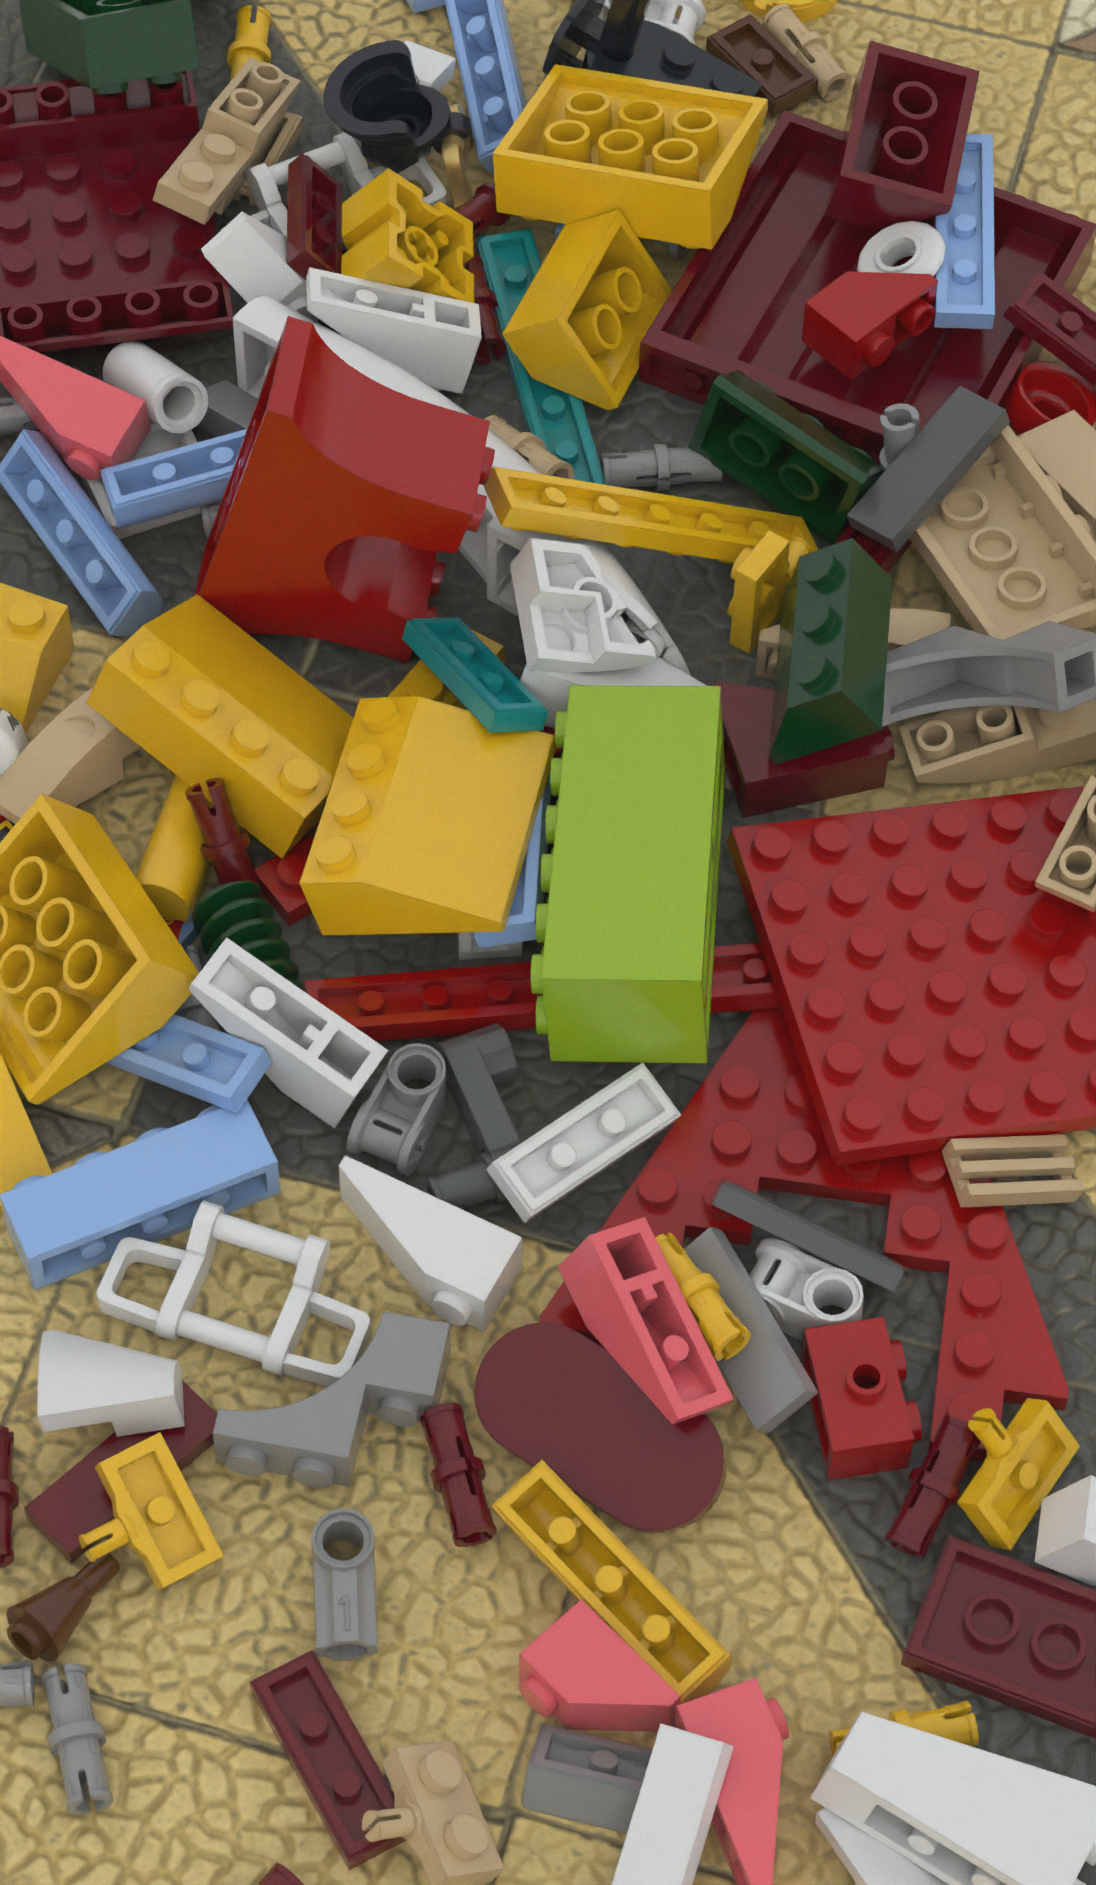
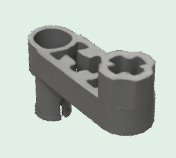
(473, 1069)

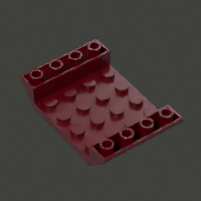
(78, 220)

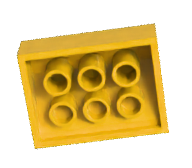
(633, 145)
(229, 710)
(424, 822)
(79, 951)

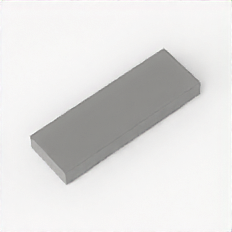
(767, 1371)

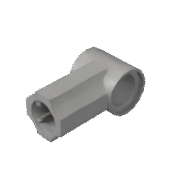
(344, 1588)

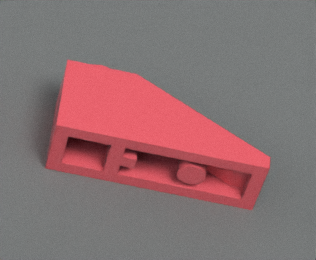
(77, 414)
(644, 1319)
(751, 1788)

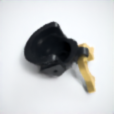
(394, 116)

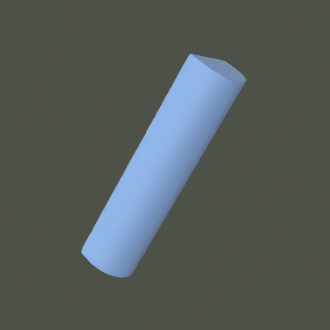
(487, 71)
(171, 480)
(78, 536)

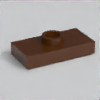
(763, 58)

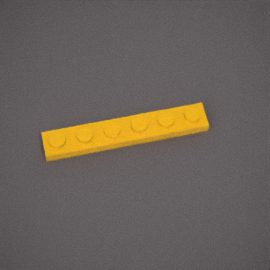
(633, 516)

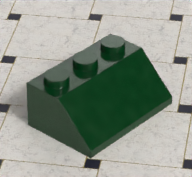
(782, 454)
(831, 652)

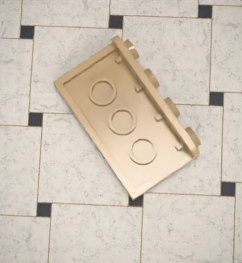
(1011, 545)

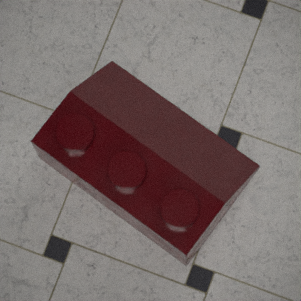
(901, 139)

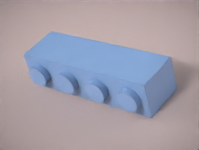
(138, 1192)

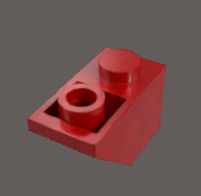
(866, 316)

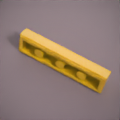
(173, 863)
(612, 1582)

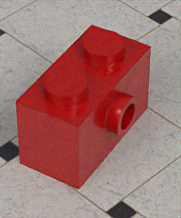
(860, 1400)

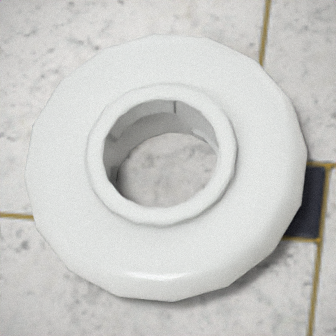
(901, 241)

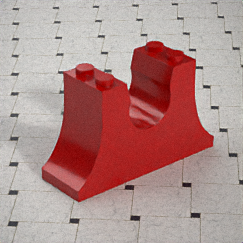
(341, 504)

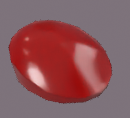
(1046, 392)

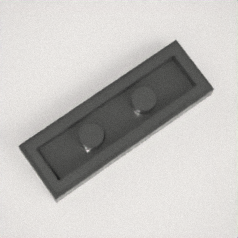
(928, 468)
(807, 1234)

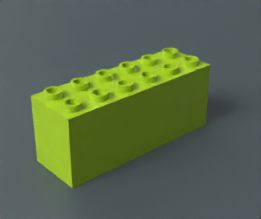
(631, 875)

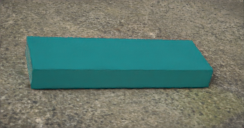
(475, 675)

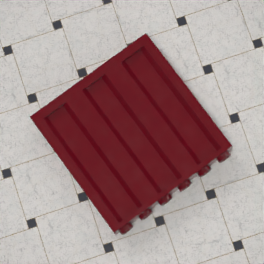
(749, 296)

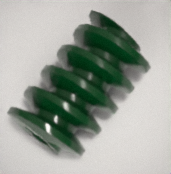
(247, 921)

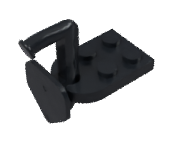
(639, 49)

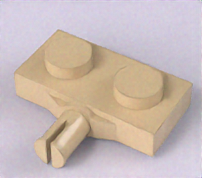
(436, 1815)

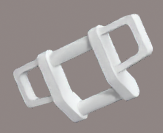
(344, 151)
(192, 1268)

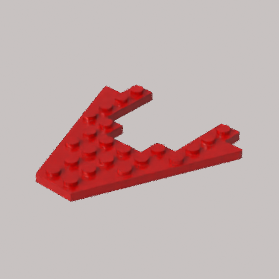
(763, 1132)

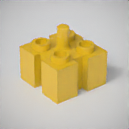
(405, 241)

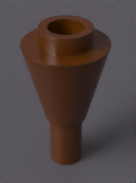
(48, 1618)

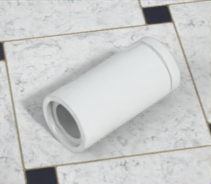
(171, 395)

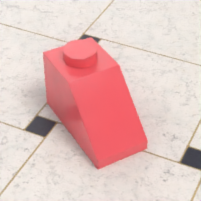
(593, 1678)

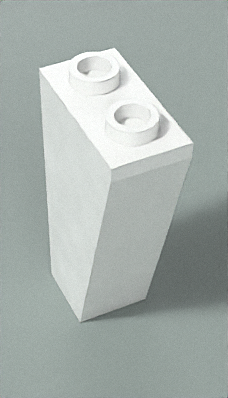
(960, 1807)

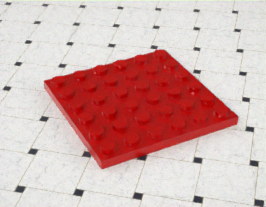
(928, 970)

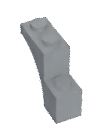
(960, 668)
(322, 1434)

